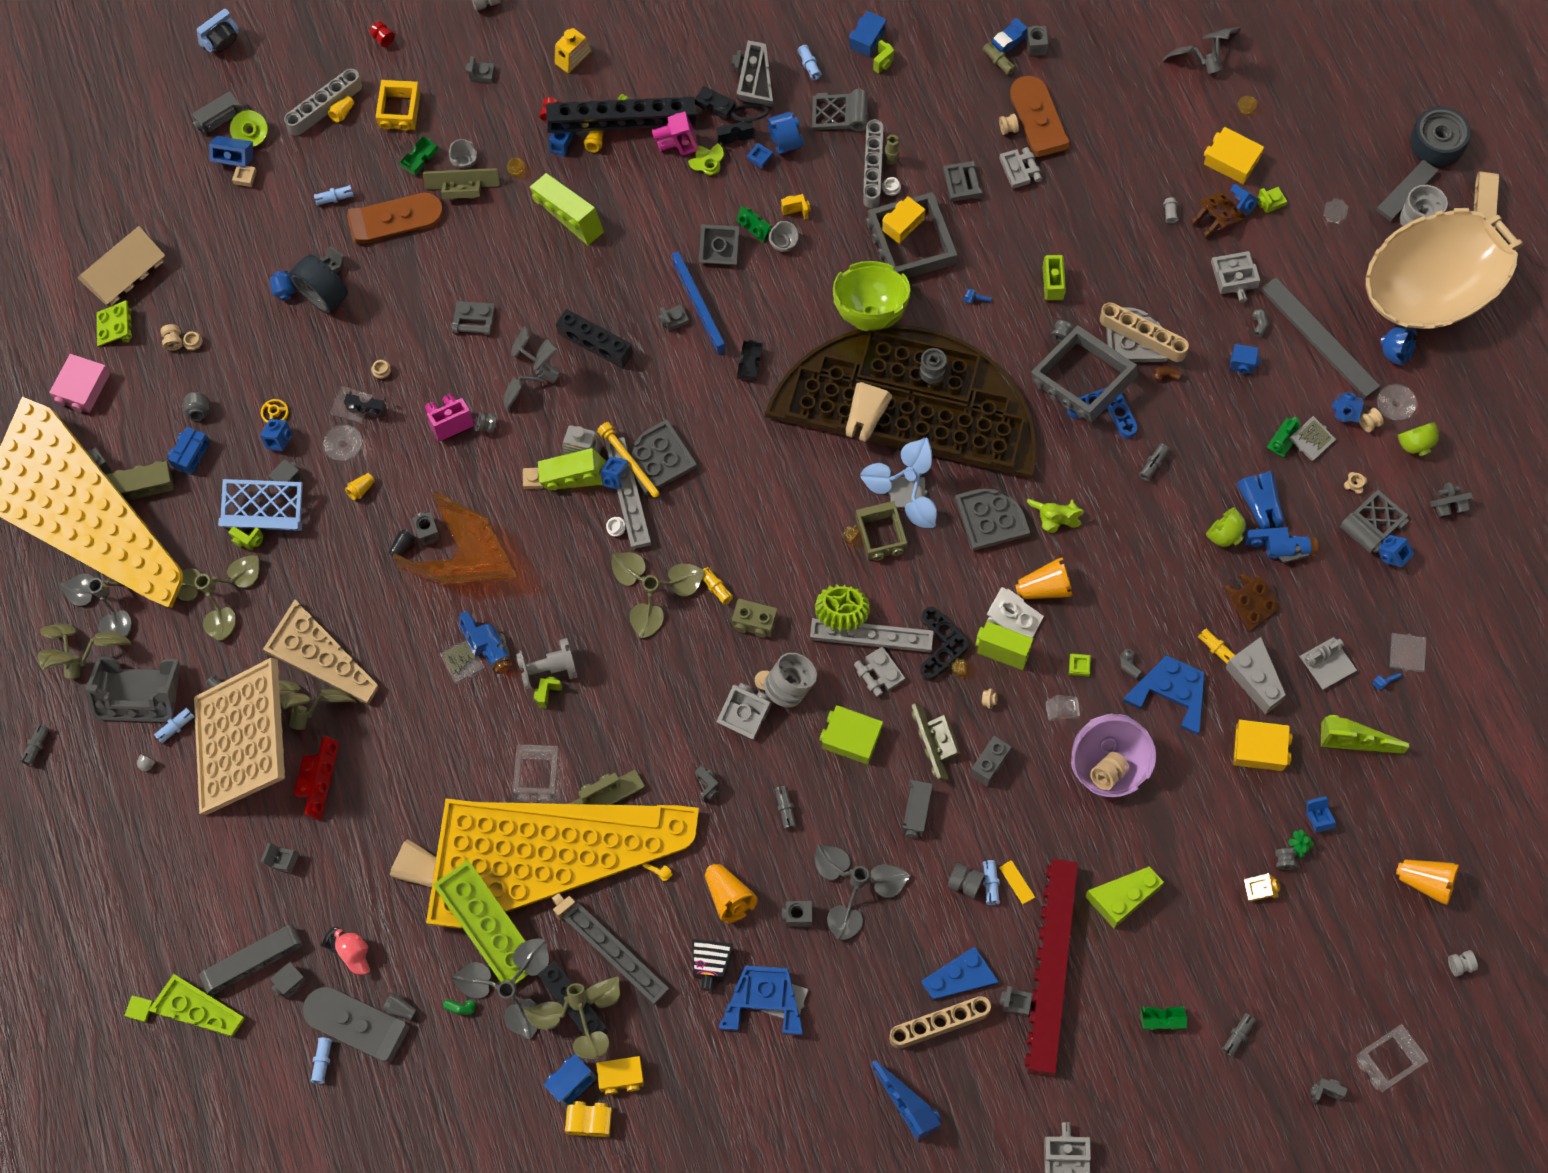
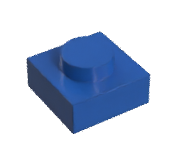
(759, 155)

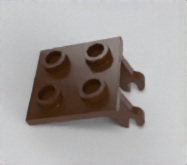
(1222, 209)
(1253, 601)

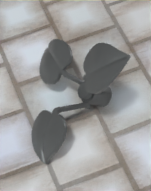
(1212, 59)
(543, 370)
(80, 592)
(887, 883)
(475, 983)

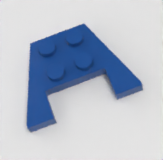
(1175, 683)
(764, 990)

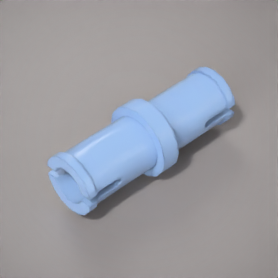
(809, 62)
(333, 195)
(174, 725)
(991, 882)
(321, 1060)

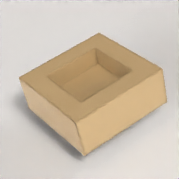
(244, 176)
(531, 478)

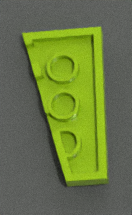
(192, 1006)

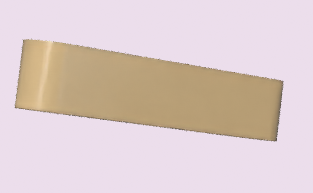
(1486, 194)
(1148, 340)
(946, 1014)

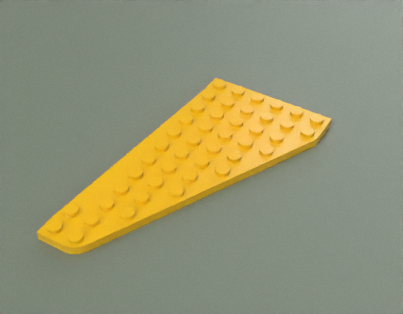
(70, 503)
(551, 848)

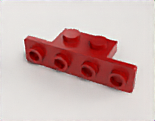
(315, 777)

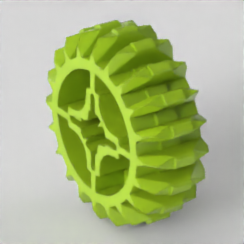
(842, 608)

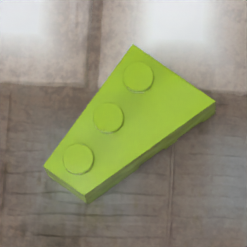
(571, 470)
(1124, 895)

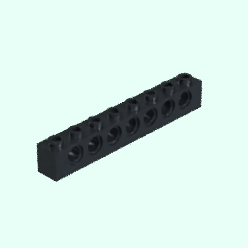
(616, 114)

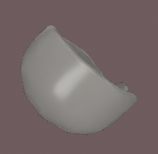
(462, 154)
(783, 236)

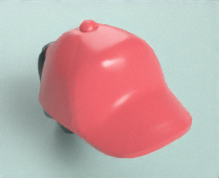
(349, 948)

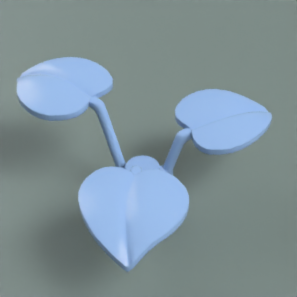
(918, 458)

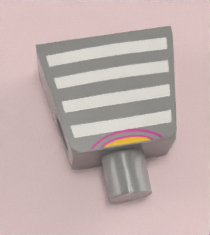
(580, 439)

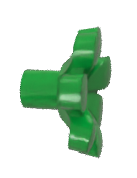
(1301, 843)

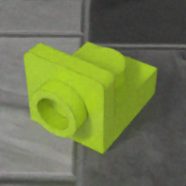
(1271, 199)

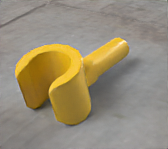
(664, 873)

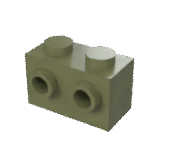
(754, 618)

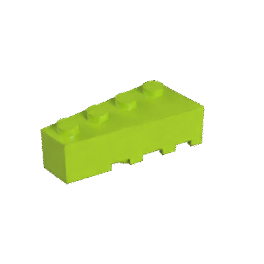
(568, 208)

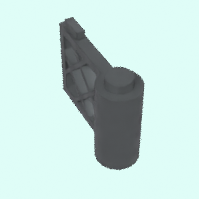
(855, 111)
(1365, 530)

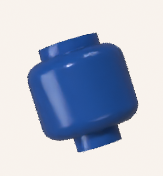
(282, 285)

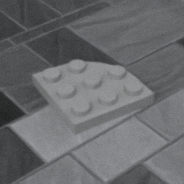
(1130, 349)

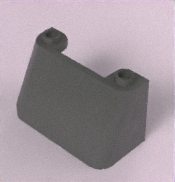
(133, 692)

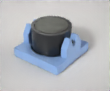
(220, 32)

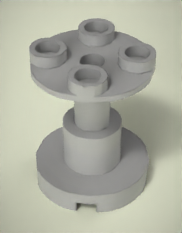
(555, 662)

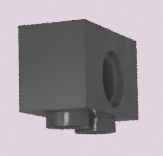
(990, 761)

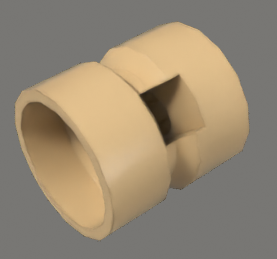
(1109, 771)

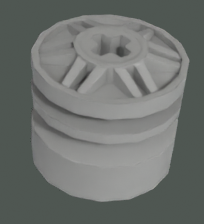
(1421, 202)
(790, 679)

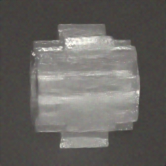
(1336, 210)

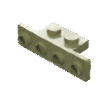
(461, 182)
(938, 740)
(610, 789)

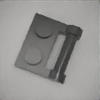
(957, 183)
(473, 313)

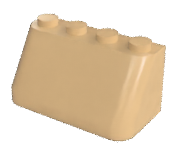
(122, 266)

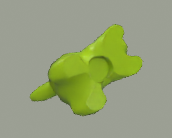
(1054, 515)

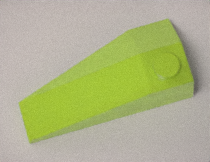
(1347, 734)

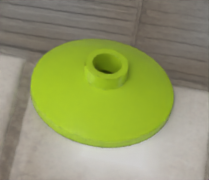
(245, 120)

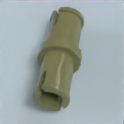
(999, 58)
(892, 149)

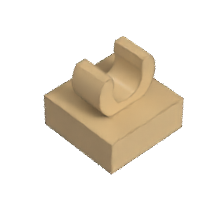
(562, 906)

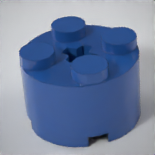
(785, 133)

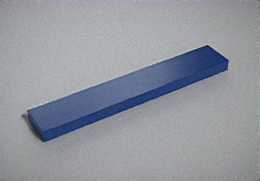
(698, 303)

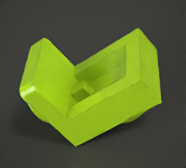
(885, 57)
(241, 539)
(542, 694)

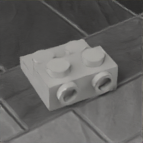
(744, 710)

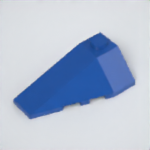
(915, 1112)

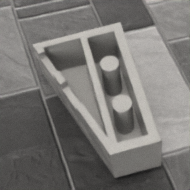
(755, 77)
(1257, 676)

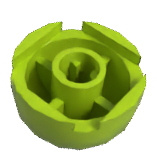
(1420, 439)
(1227, 529)

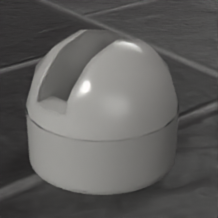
(145, 763)

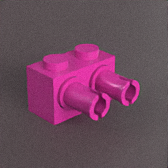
(681, 135)
(450, 418)

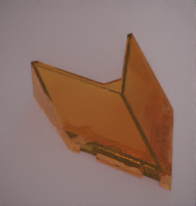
(478, 554)

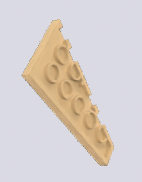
(312, 650)

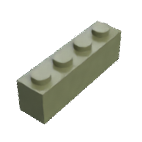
(143, 480)

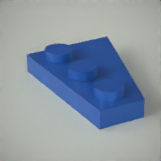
(959, 975)

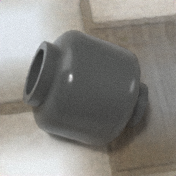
(196, 406)

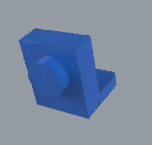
(1319, 814)

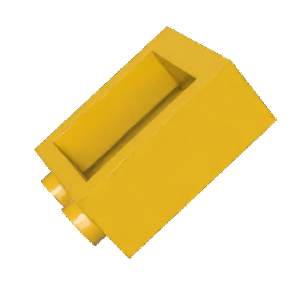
(400, 89)

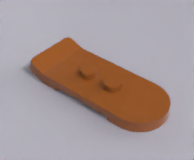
(1038, 116)
(394, 217)

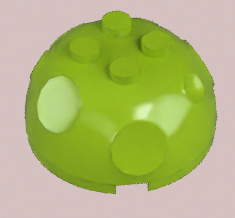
(871, 295)

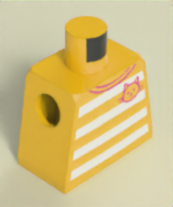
(571, 50)

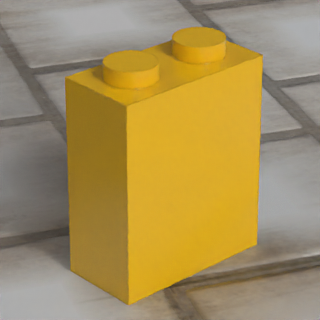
(1233, 155)
(1262, 745)

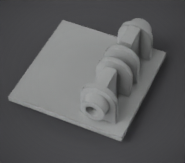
(1328, 663)

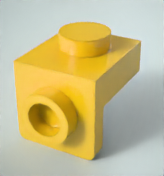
(795, 204)

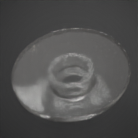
(1399, 395)
(342, 435)

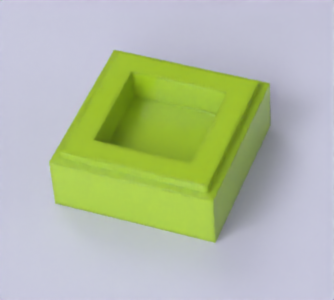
(1079, 665)
(138, 1009)

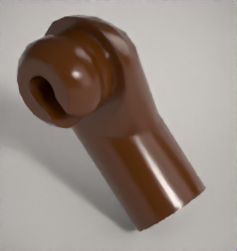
(1166, 371)

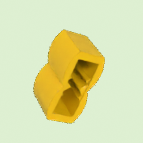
(588, 1120)

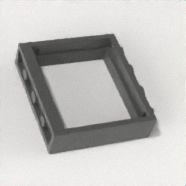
(922, 266)
(1101, 350)

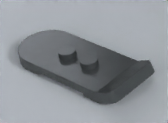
(354, 1023)

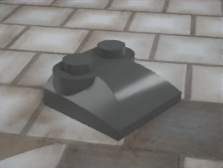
(719, 244)

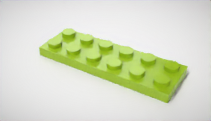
(482, 919)

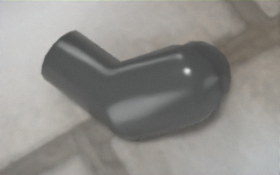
(1261, 316)
(1127, 663)

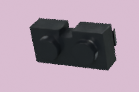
(720, 104)
(727, 133)
(750, 354)
(373, 407)

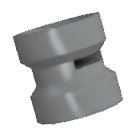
(1463, 963)

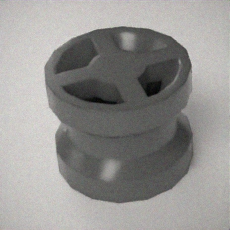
(1062, 329)
(485, 422)
(1286, 859)

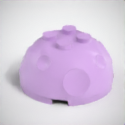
(1119, 735)

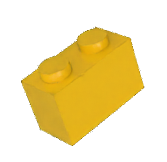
(903, 219)
(620, 1075)

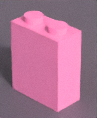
(79, 383)

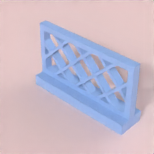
(265, 521)

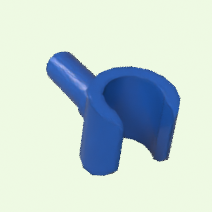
(972, 294)
(1380, 682)

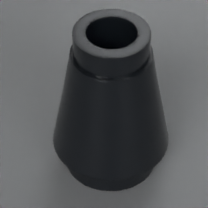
(402, 543)

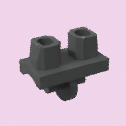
(1461, 501)

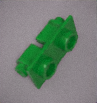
(751, 222)
(1280, 442)

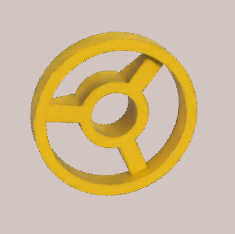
(271, 407)

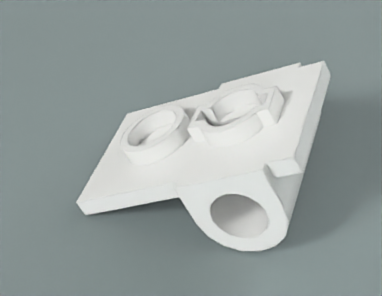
(1012, 613)

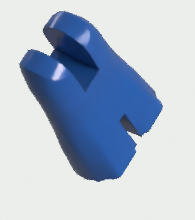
(1262, 499)

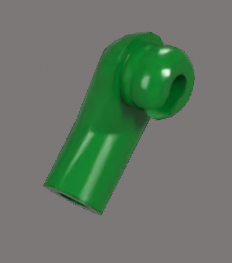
(457, 1008)

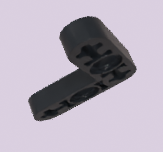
(948, 641)

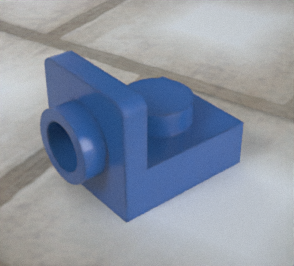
(1247, 200)
(613, 471)

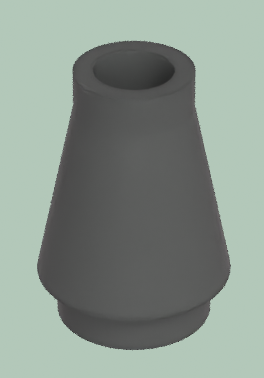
(399, 1007)

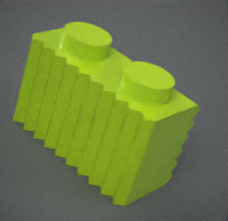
(1054, 277)

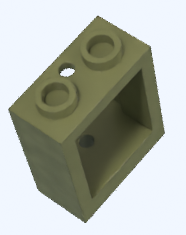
(876, 513)

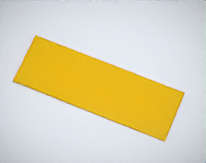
(1017, 882)

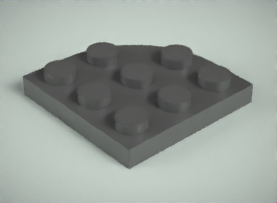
(661, 456)
(990, 518)

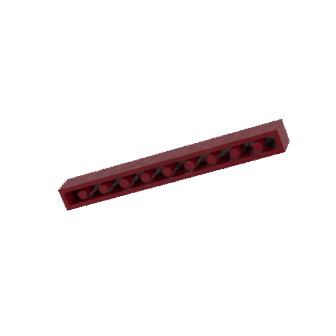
(1052, 968)

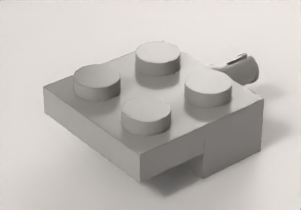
(1235, 274)
(1067, 1153)

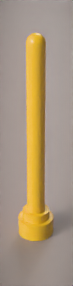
(607, 431)

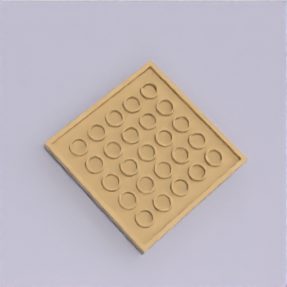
(239, 737)

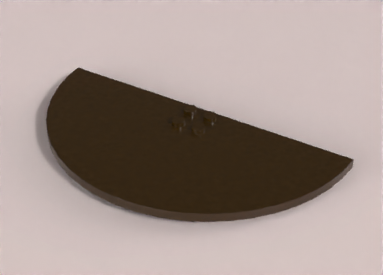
(967, 416)

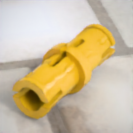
(716, 586)
(1216, 646)

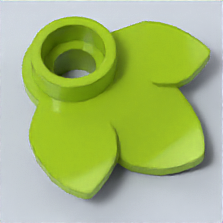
(707, 158)

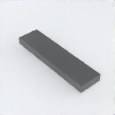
(1395, 201)

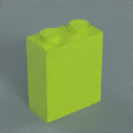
(1003, 645)
(851, 734)

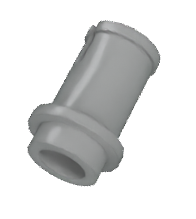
(1171, 210)

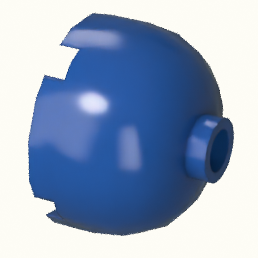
(1399, 344)

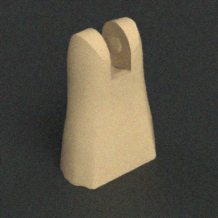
(866, 409)
(414, 864)

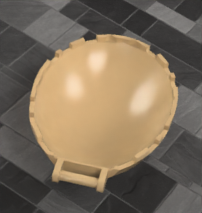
(1441, 268)

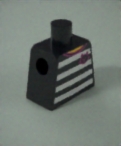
(710, 961)

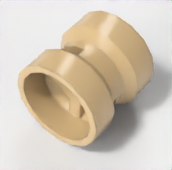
(171, 337)

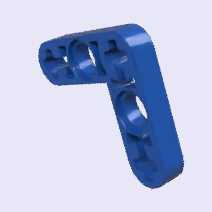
(1118, 421)

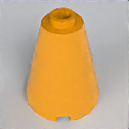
(1046, 582)
(1429, 877)
(729, 894)

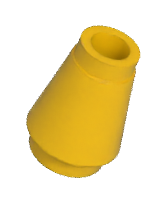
(339, 110)
(593, 141)
(359, 486)

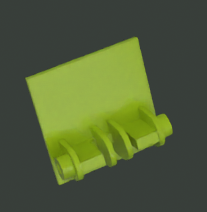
(114, 324)

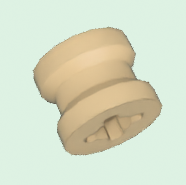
(1008, 124)
(1371, 420)

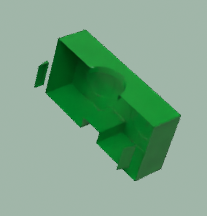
(423, 150)
(1171, 1018)

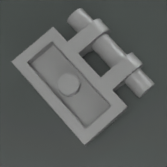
(1015, 169)
(884, 668)

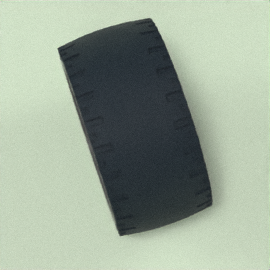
(1440, 136)
(318, 283)

